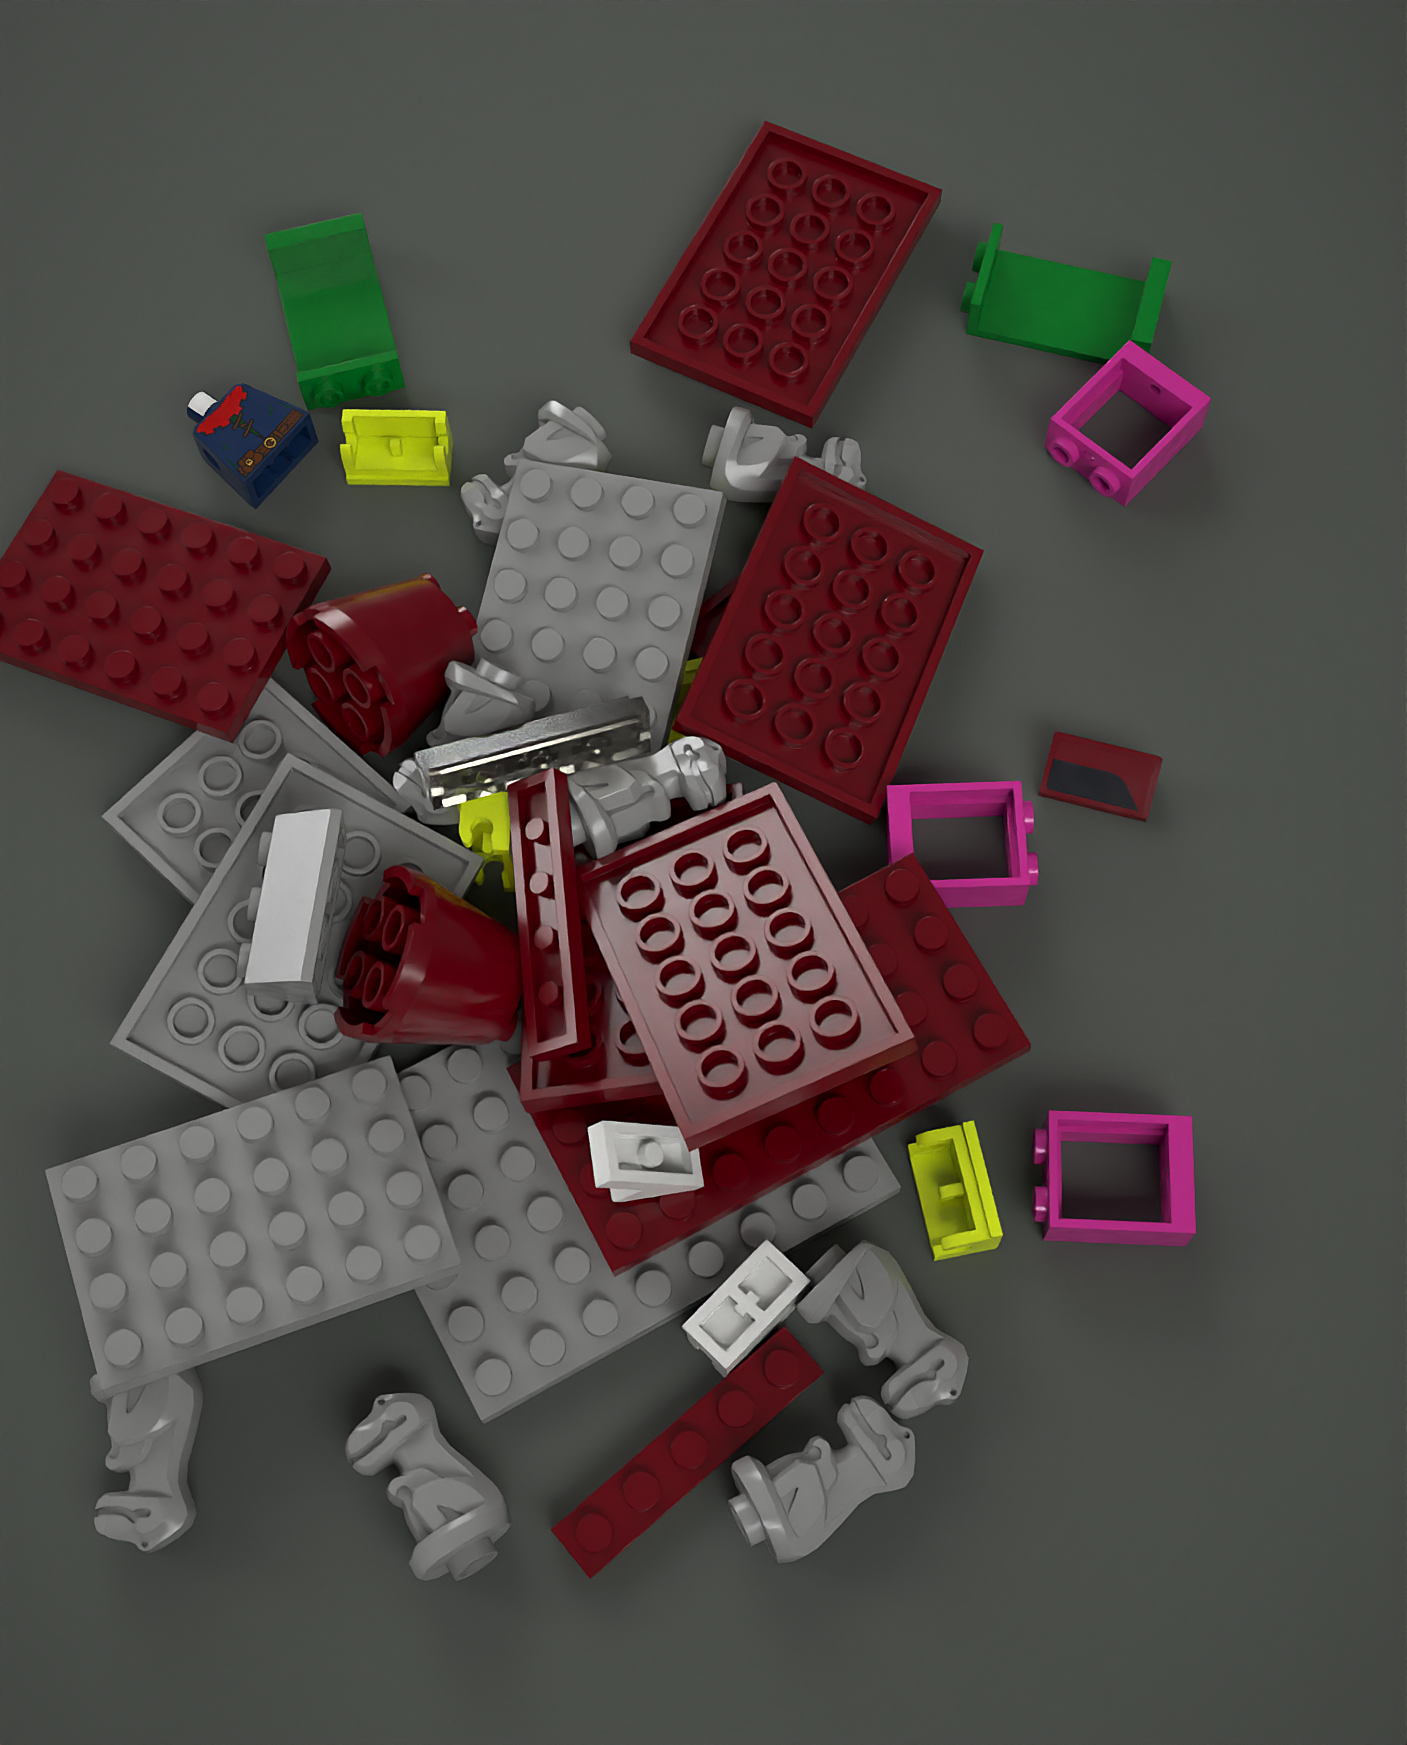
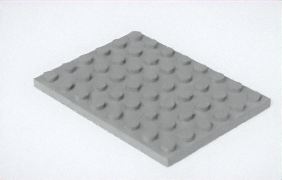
(533, 1279)

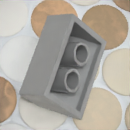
(294, 906)

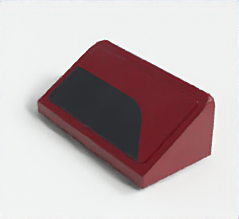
(1100, 776)

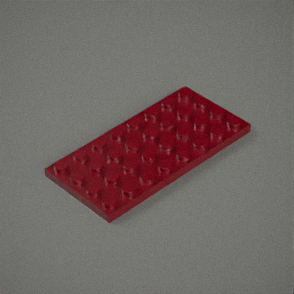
(959, 1033)

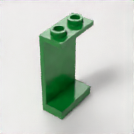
(1059, 304)
(334, 312)

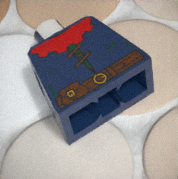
(251, 438)

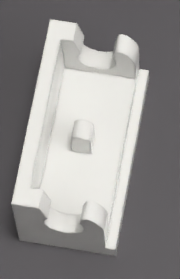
(747, 1308)

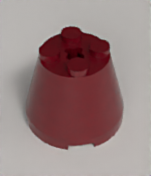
(380, 659)
(426, 968)

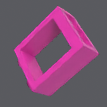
(1149, 385)
(962, 801)
(1176, 1167)

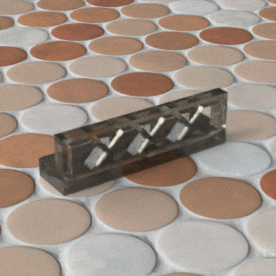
(562, 741)

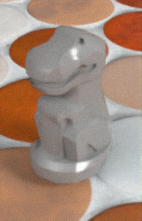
(562, 439)
(754, 458)
(479, 703)
(622, 798)
(877, 1312)
(152, 1441)
(811, 1493)
(443, 1496)

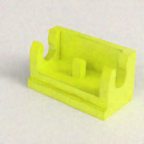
(396, 447)
(487, 830)
(954, 1191)

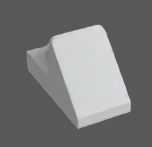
(642, 1160)

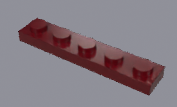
(548, 916)
(687, 1452)

